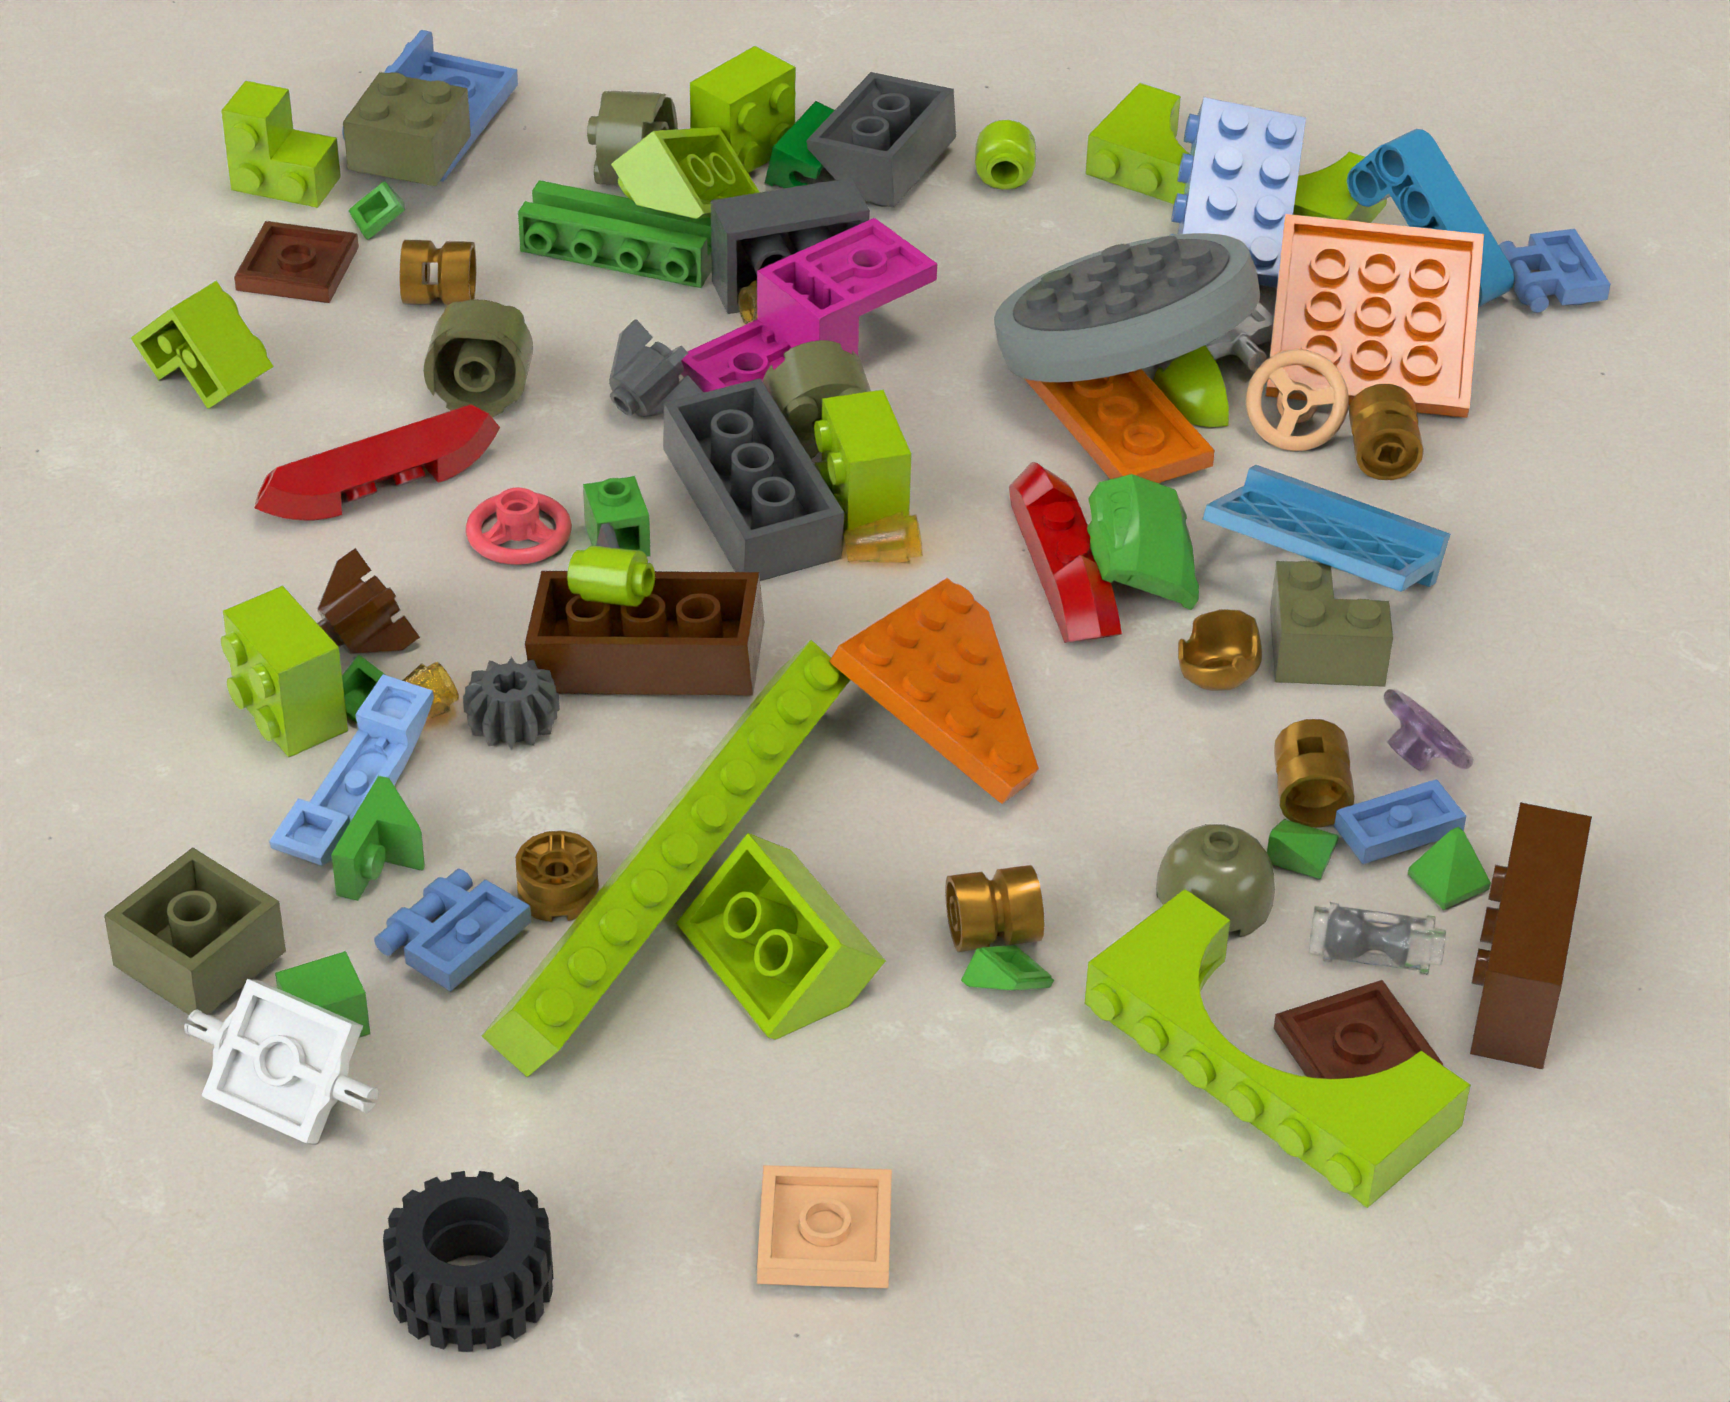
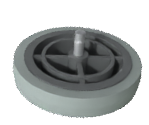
(1127, 307)

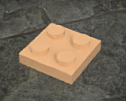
(824, 1227)

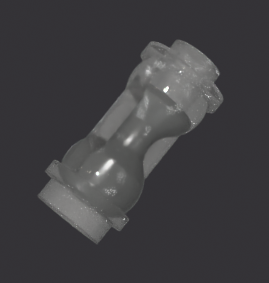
(1349, 935)

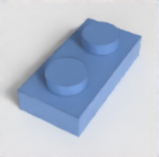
(1399, 821)

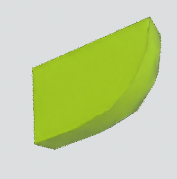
(1196, 388)

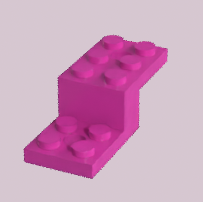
(813, 299)

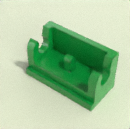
(791, 151)

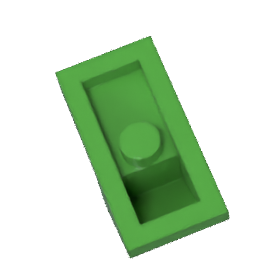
(377, 834)

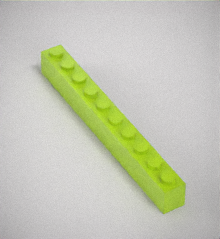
(664, 862)

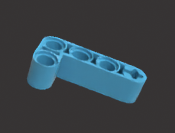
(1429, 197)

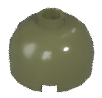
(1223, 870)

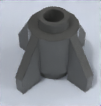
(647, 376)

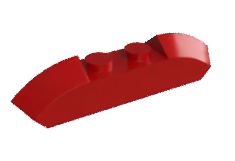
(314, 484)
(1062, 555)

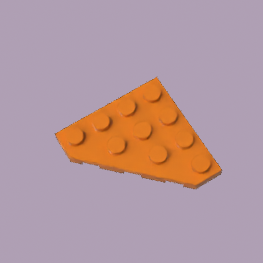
(947, 682)

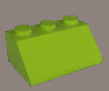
(682, 171)
(778, 939)

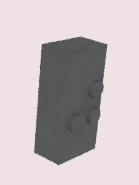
(753, 480)

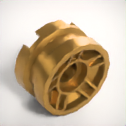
(557, 874)

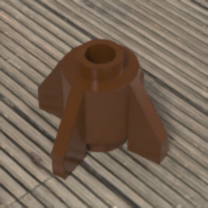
(360, 612)

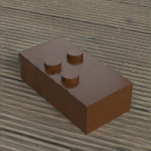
(683, 639)
(1529, 935)

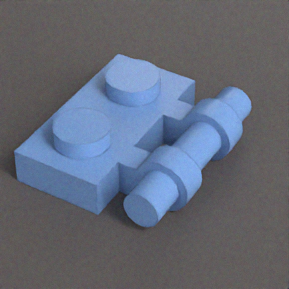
(1564, 266)
(465, 935)

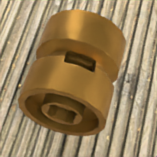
(455, 272)
(1385, 432)
(1313, 772)
(996, 907)

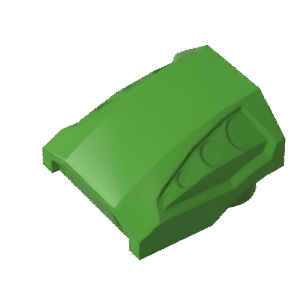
(1143, 538)

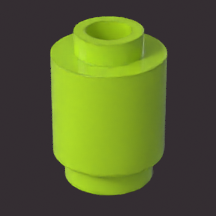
(611, 575)

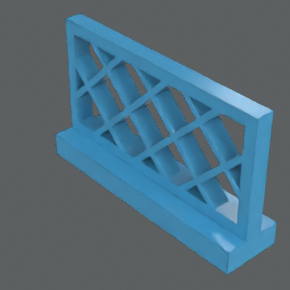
(1332, 529)

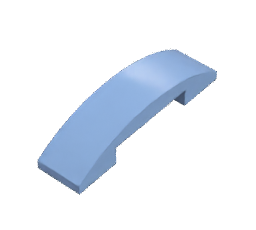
(384, 741)

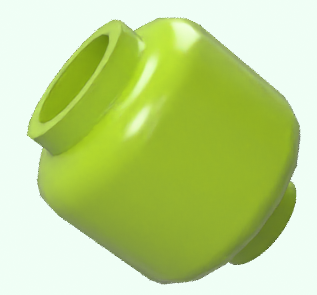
(1005, 154)

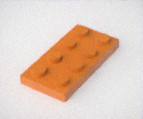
(1128, 426)

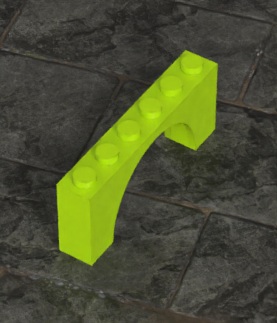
(1140, 152)
(1349, 1129)

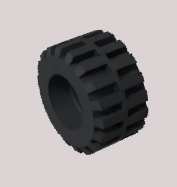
(476, 1300)

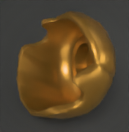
(1221, 650)

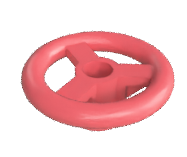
(518, 520)

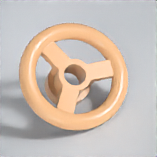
(1335, 395)

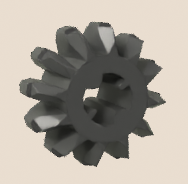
(511, 702)

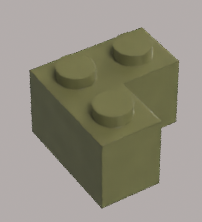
(1323, 636)

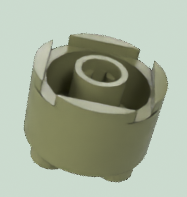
(624, 122)
(479, 356)
(807, 376)

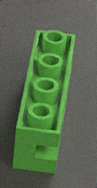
(615, 234)

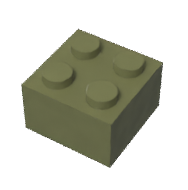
(407, 128)
(195, 933)

